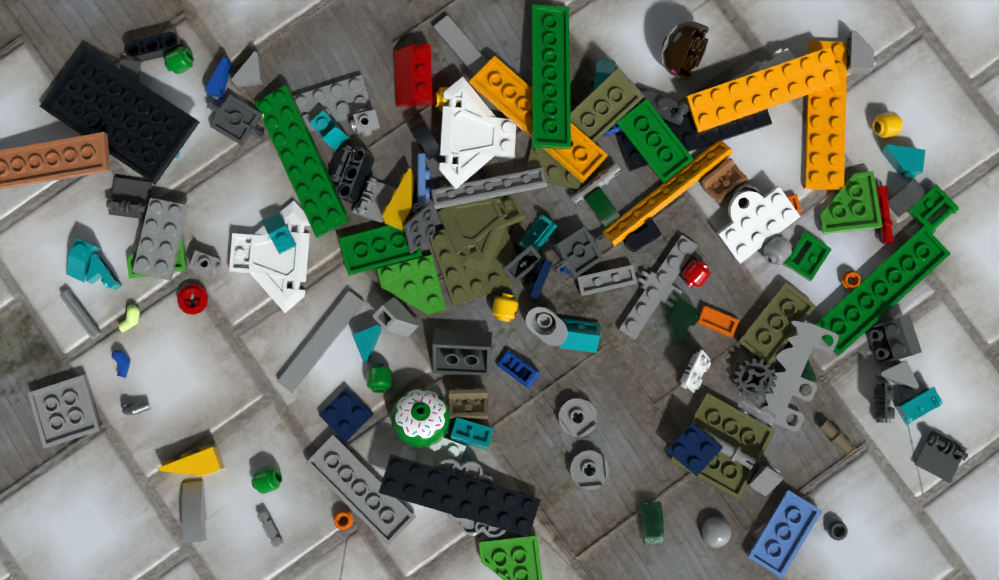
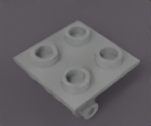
(373, 200)

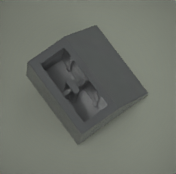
(893, 340)

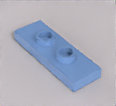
(423, 176)

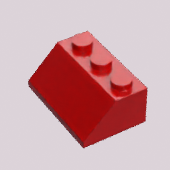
(414, 76)

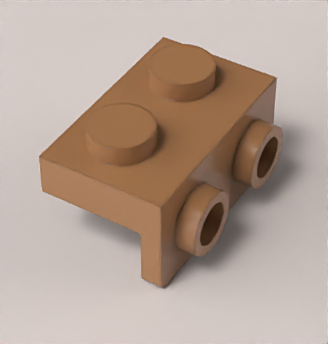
(723, 180)

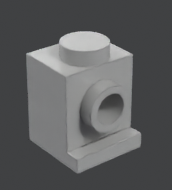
(198, 260)

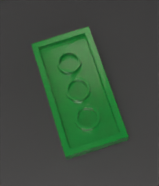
(654, 141)
(376, 249)

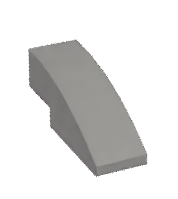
(193, 512)

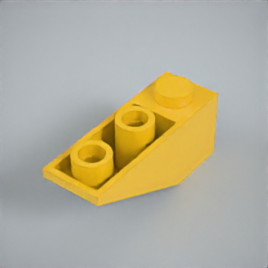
(402, 200)
(199, 464)

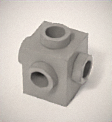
(370, 117)

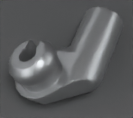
(136, 409)

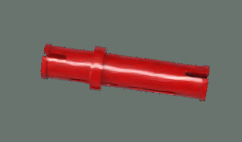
(886, 229)

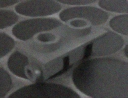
(340, 163)

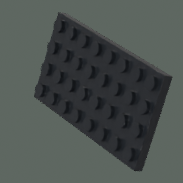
(139, 123)

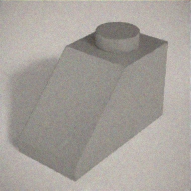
(859, 55)

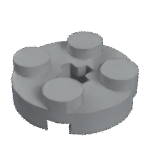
(588, 419)
(598, 476)

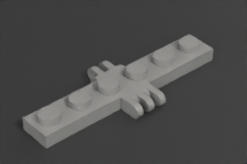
(658, 287)

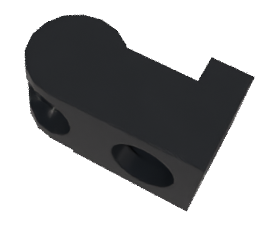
(639, 240)

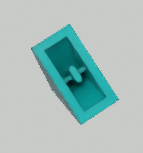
(367, 340)

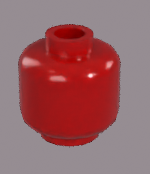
(696, 273)

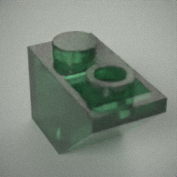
(680, 319)

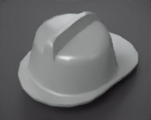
(547, 325)

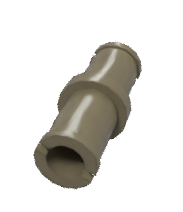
(837, 437)

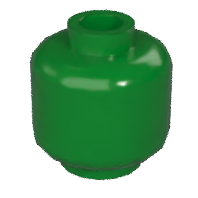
(179, 60)
(379, 378)
(266, 479)

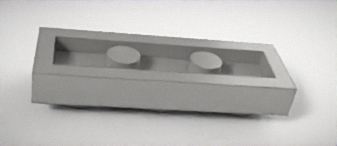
(607, 280)

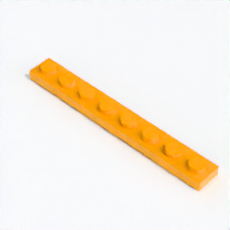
(667, 192)

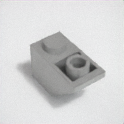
(396, 318)
(764, 479)

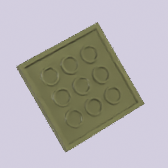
(466, 283)
(736, 430)

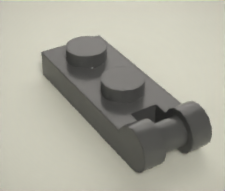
(665, 106)

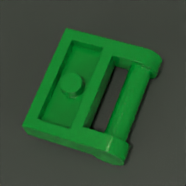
(930, 204)
(812, 258)

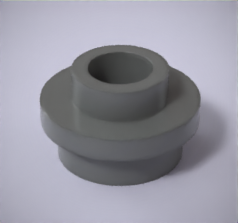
(843, 530)

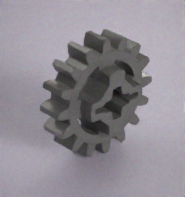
(759, 385)

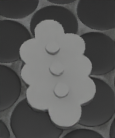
(473, 470)

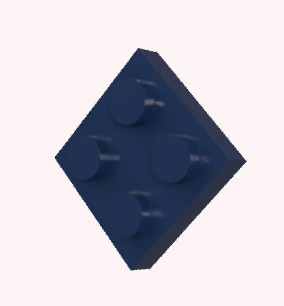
(542, 273)
(346, 414)
(694, 448)

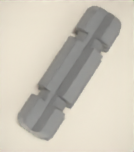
(270, 528)

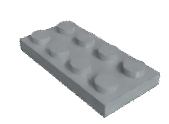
(337, 100)
(160, 239)

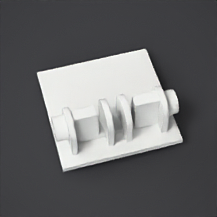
(701, 364)

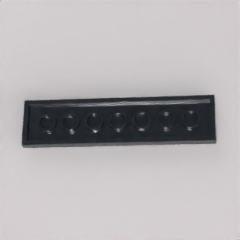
(692, 140)
(459, 495)

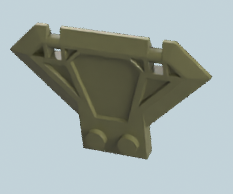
(479, 226)

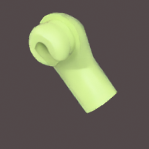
(131, 318)

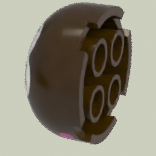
(684, 48)

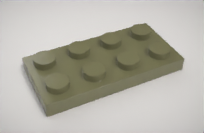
(606, 105)
(773, 325)

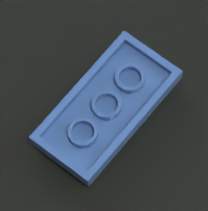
(784, 533)

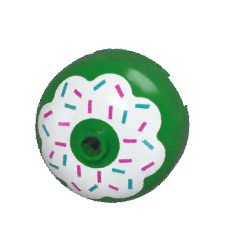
(416, 428)

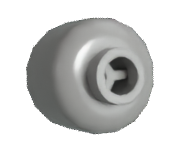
(777, 250)

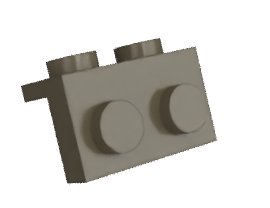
(468, 404)

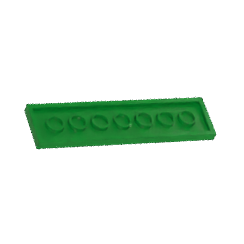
(550, 77)
(302, 161)
(882, 289)

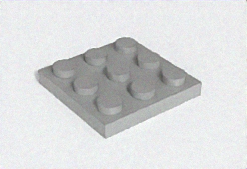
(64, 411)

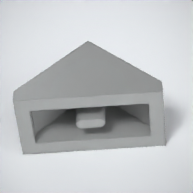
(250, 73)
(899, 374)

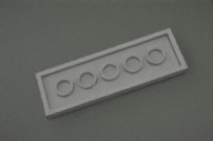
(360, 489)

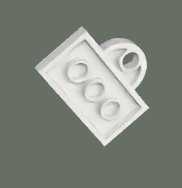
(756, 222)

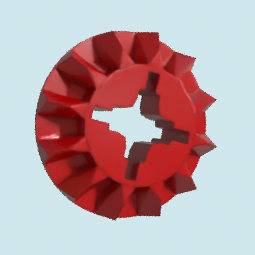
(186, 294)

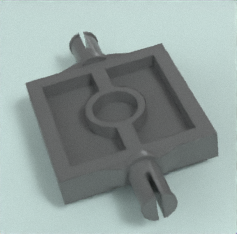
(236, 120)
(578, 252)

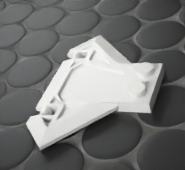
(471, 134)
(260, 258)

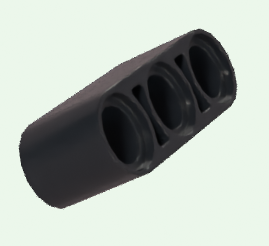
(145, 44)
(355, 184)

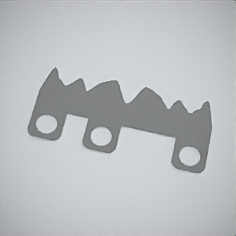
(794, 361)

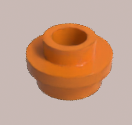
(856, 278)
(343, 526)

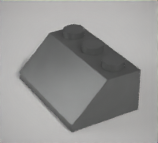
(462, 352)

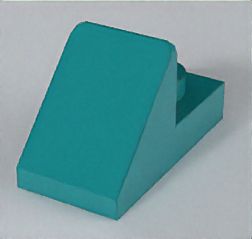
(329, 130)
(279, 233)
(99, 269)

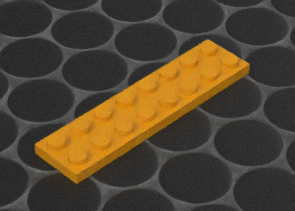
(763, 89)
(513, 99)
(826, 126)

